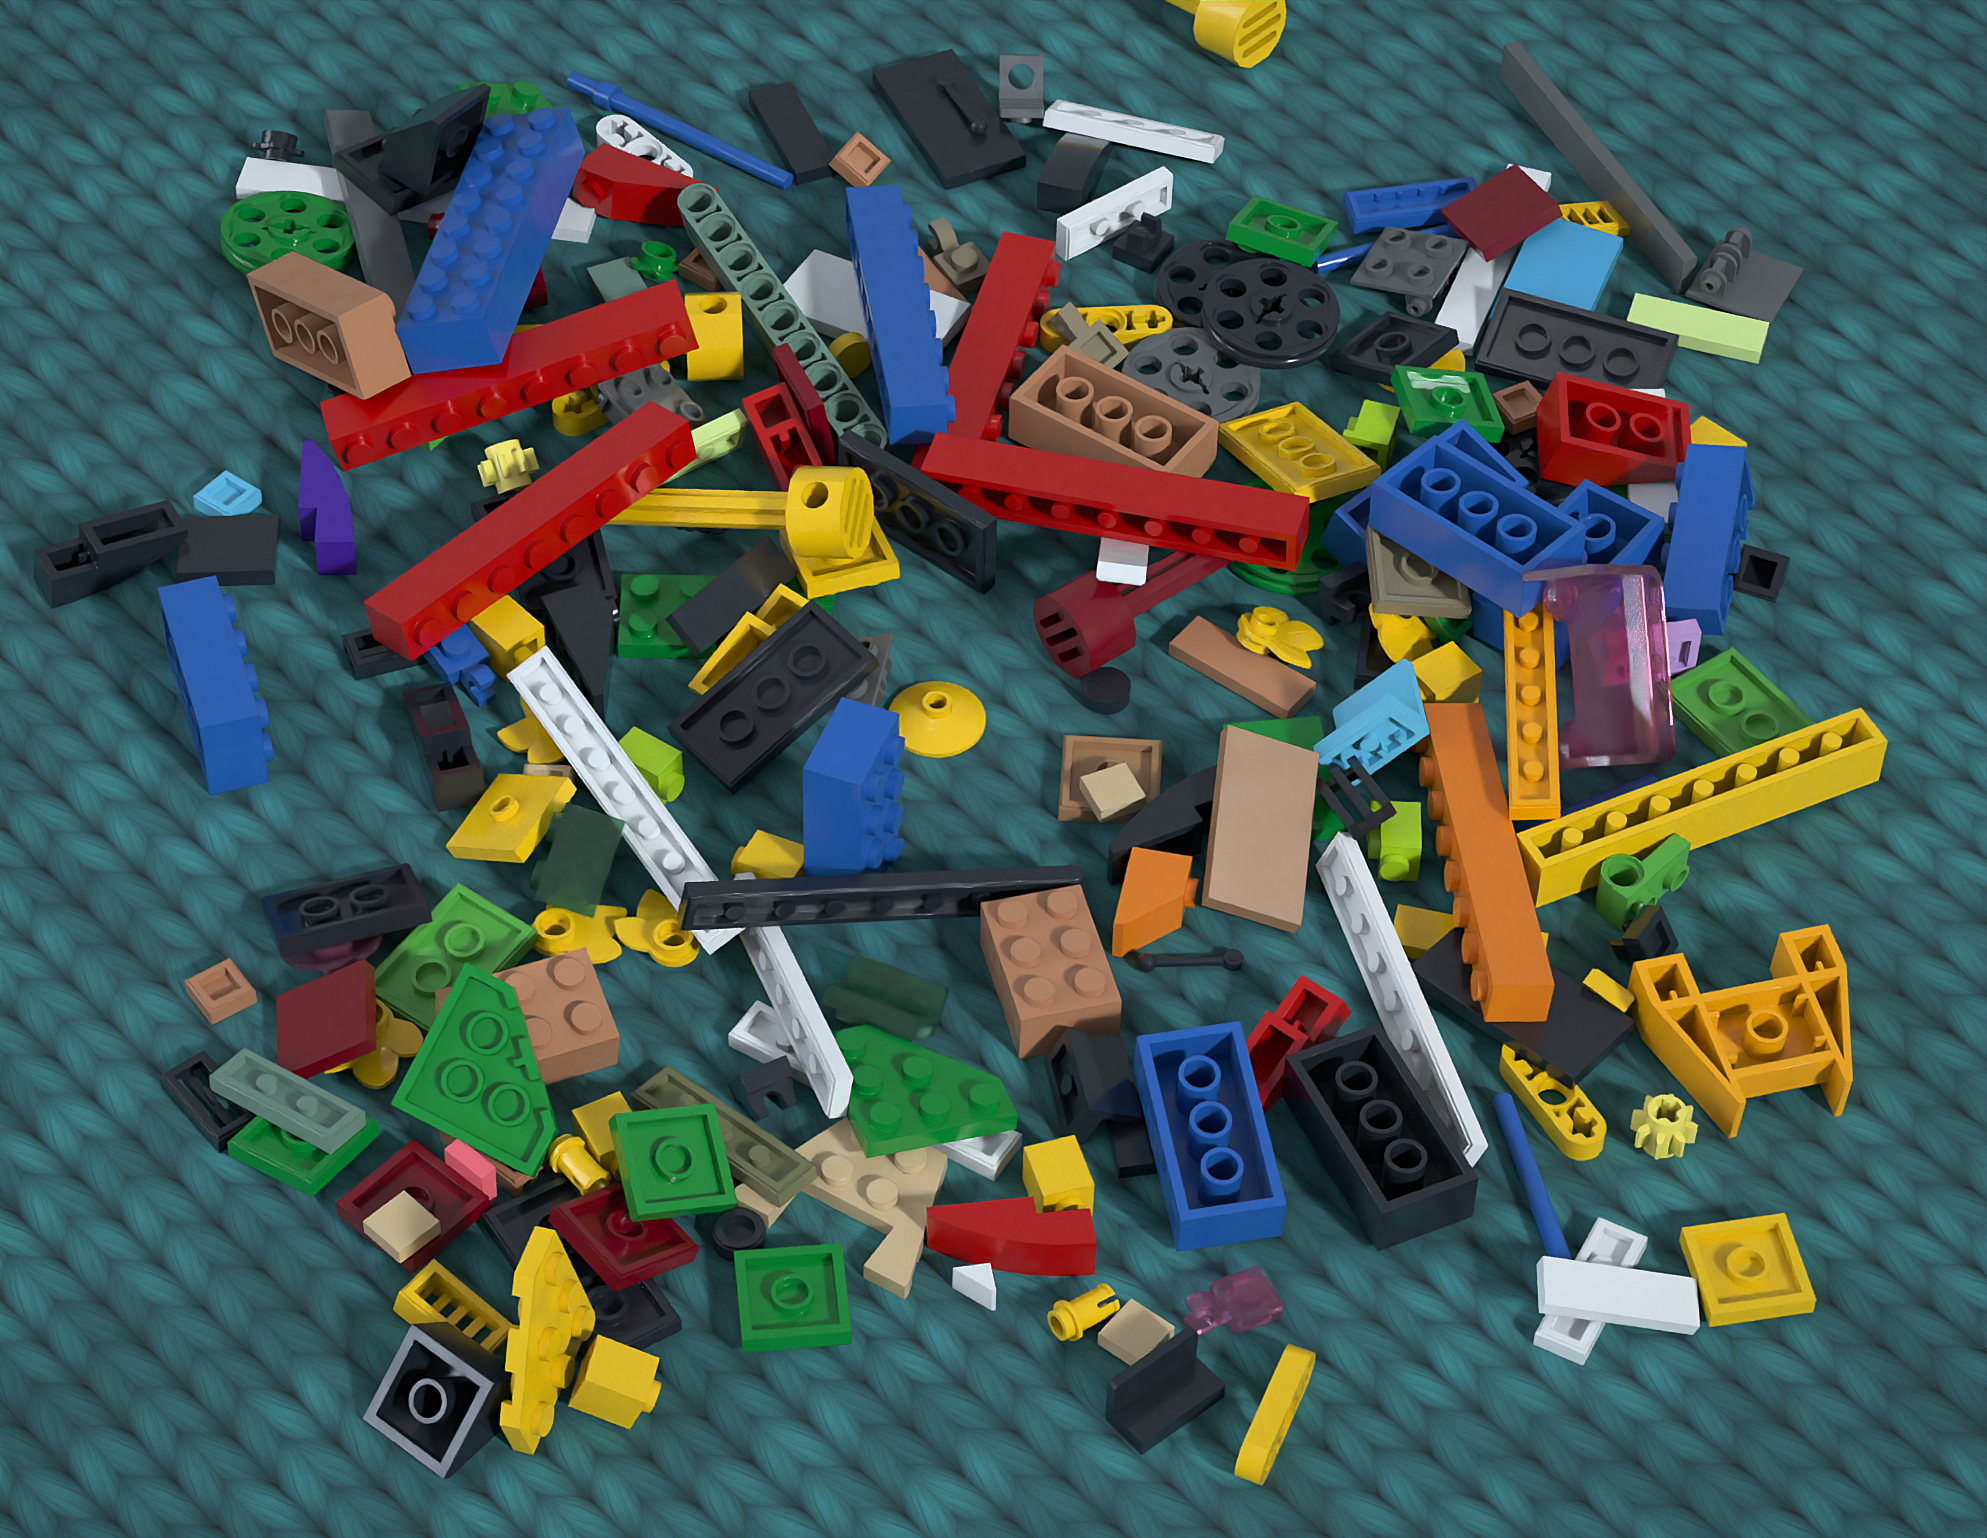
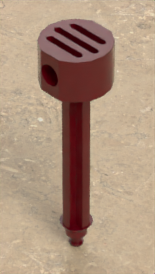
(1094, 620)

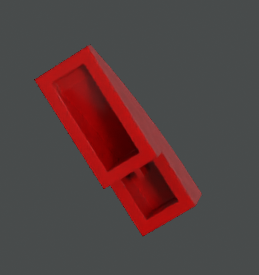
(1301, 1021)
(1014, 1237)

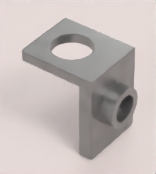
(1025, 103)

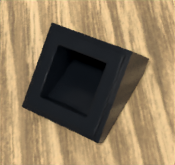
(1761, 573)

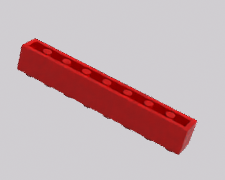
(997, 336)
(535, 369)
(1123, 501)
(530, 530)

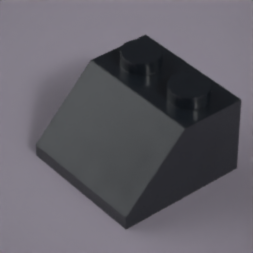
(435, 139)
(441, 1397)

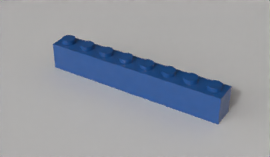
(898, 315)

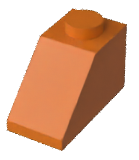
(1152, 898)

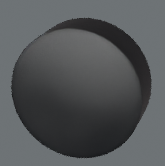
(1106, 690)
(738, 1231)

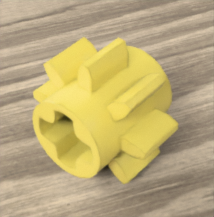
(508, 466)
(1663, 1126)

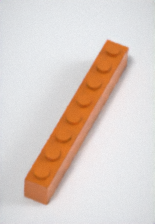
(1483, 865)

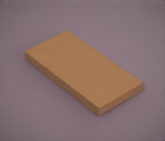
(1260, 829)

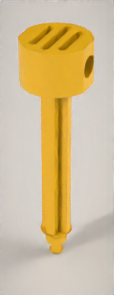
(1237, 28)
(718, 330)
(823, 512)

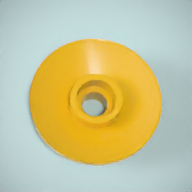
(939, 718)

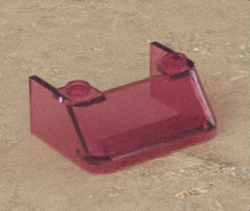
(1615, 662)

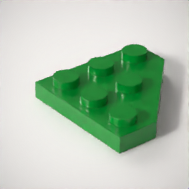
(482, 1075)
(915, 1096)

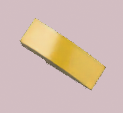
(747, 636)

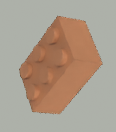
(1048, 968)
(563, 1014)

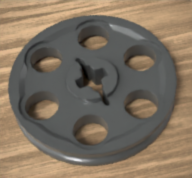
(1194, 369)

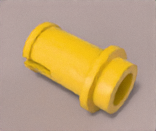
(571, 1157)
(1073, 1317)

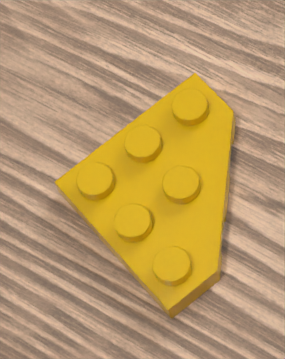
(543, 1347)

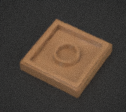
(1091, 754)

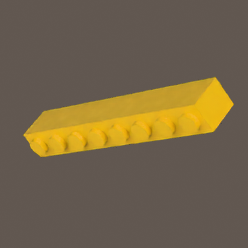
(1704, 803)

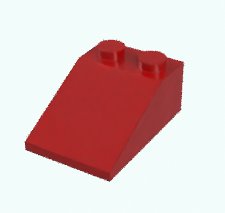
(1609, 433)

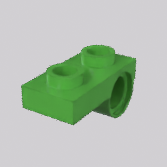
(1630, 883)

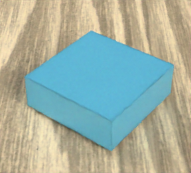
(227, 496)

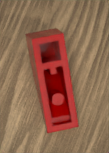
(630, 187)
(779, 434)

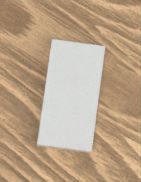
(830, 299)

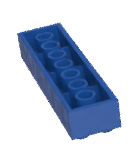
(491, 241)

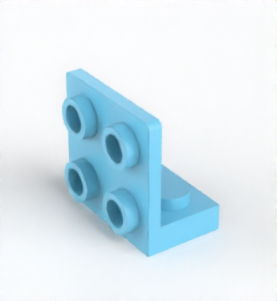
(1376, 722)

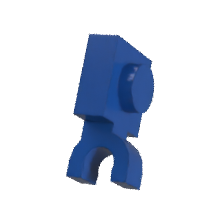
(464, 660)

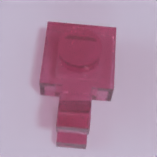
(1238, 1299)

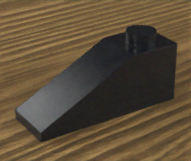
(583, 637)

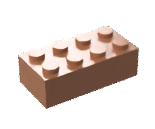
(329, 325)
(1103, 415)

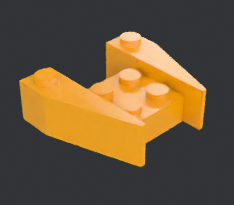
(1753, 1034)

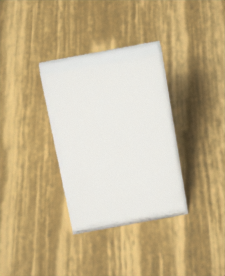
(976, 1283)

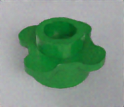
(655, 261)

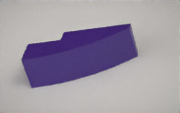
(326, 513)

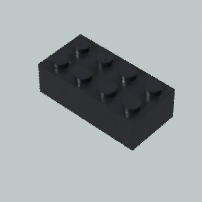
(1379, 1137)

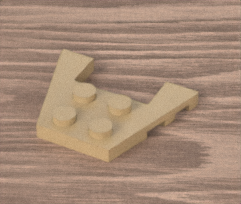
(878, 1191)

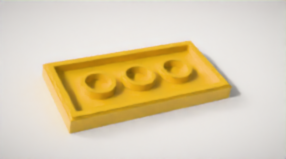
(1297, 453)

